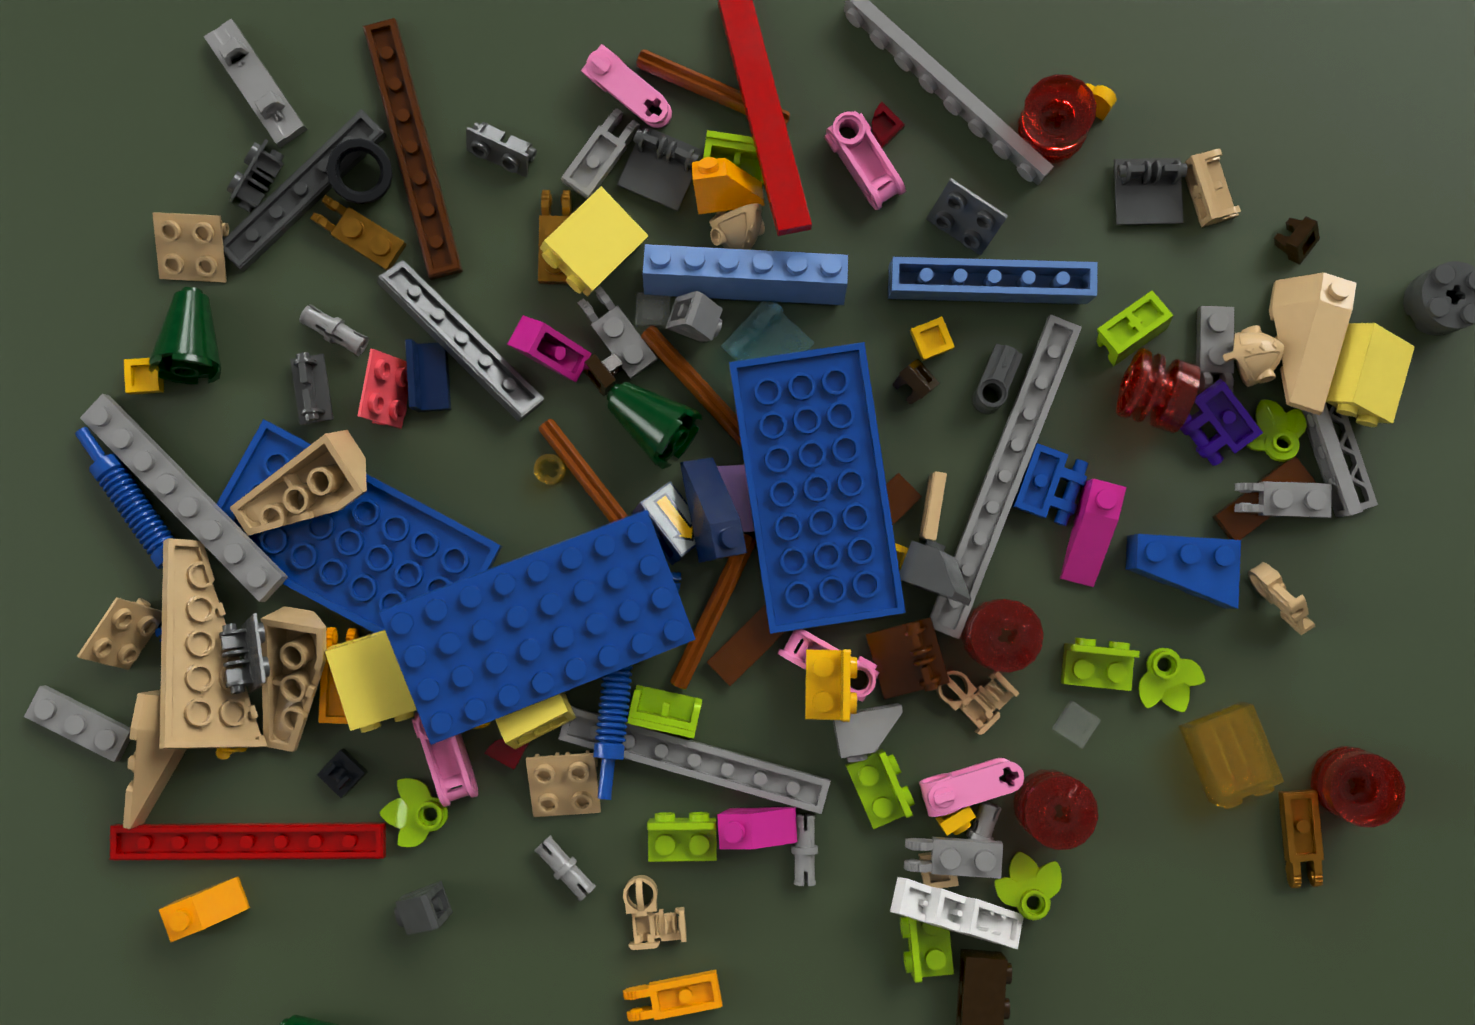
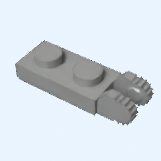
(599, 155)
(619, 335)
(1214, 340)
(1287, 499)
(957, 857)

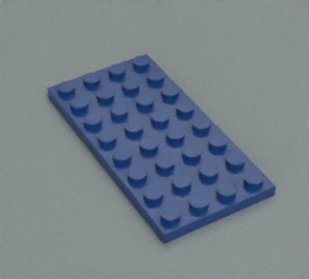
(817, 487)
(366, 554)
(537, 626)

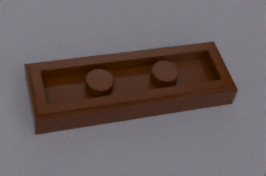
(1239, 525)

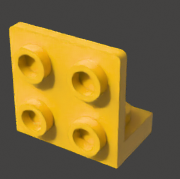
(829, 685)

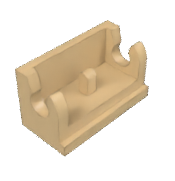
(1209, 188)

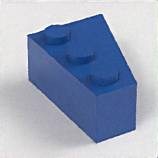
(1192, 564)

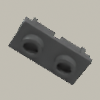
(487, 144)
(311, 388)

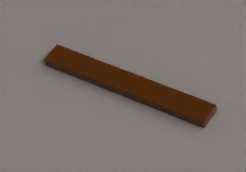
(413, 149)
(754, 636)

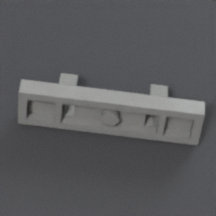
(255, 83)

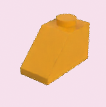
(723, 186)
(204, 909)

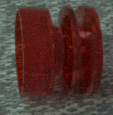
(1068, 105)
(1161, 392)
(984, 628)
(1377, 788)
(1036, 812)

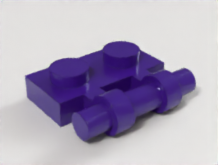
(1227, 417)

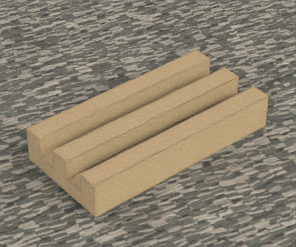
(932, 506)

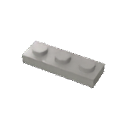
(79, 723)

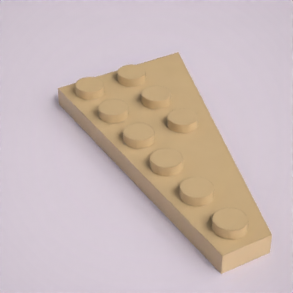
(193, 692)

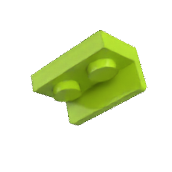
(1098, 666)
(879, 788)
(682, 838)
(928, 949)

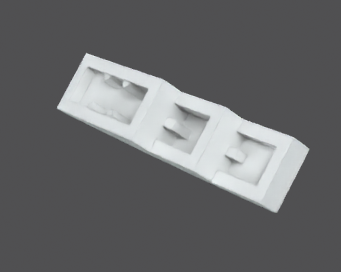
(957, 913)

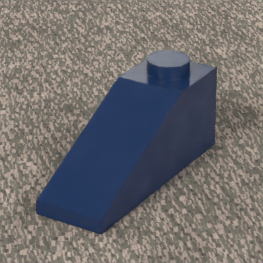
(712, 512)

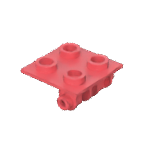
(384, 390)

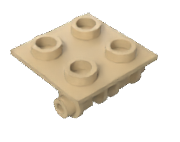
(190, 246)
(122, 633)
(563, 784)

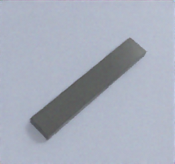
(296, 194)
(460, 340)

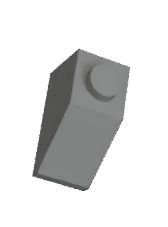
(695, 317)
(865, 731)

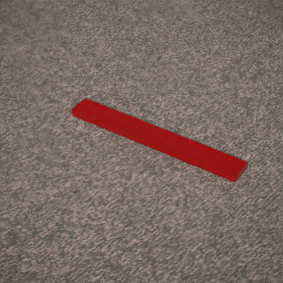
(765, 117)
(248, 841)

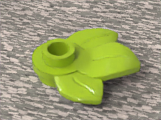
(1278, 426)
(1171, 684)
(410, 815)
(1029, 880)

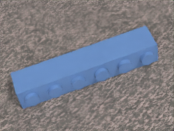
(746, 274)
(992, 280)

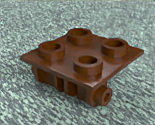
(908, 658)

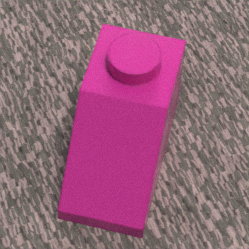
(549, 348)
(756, 827)

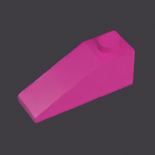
(1092, 531)

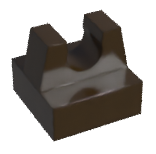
(1301, 241)
(602, 372)
(918, 378)

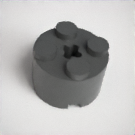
(1442, 298)

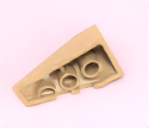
(1311, 323)
(310, 485)
(296, 660)
(149, 764)

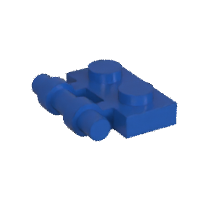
(1041, 481)

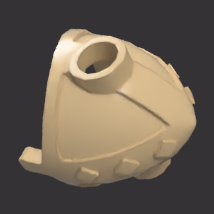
(738, 227)
(1255, 355)

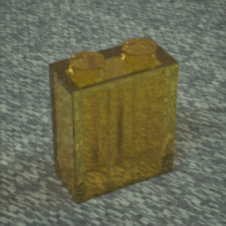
(1231, 755)

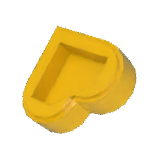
(1104, 98)

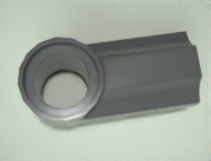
(997, 377)

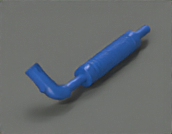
(127, 500)
(612, 721)

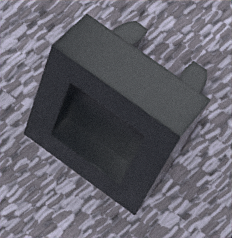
(342, 773)

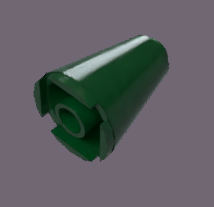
(187, 340)
(654, 421)

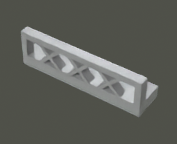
(1332, 464)

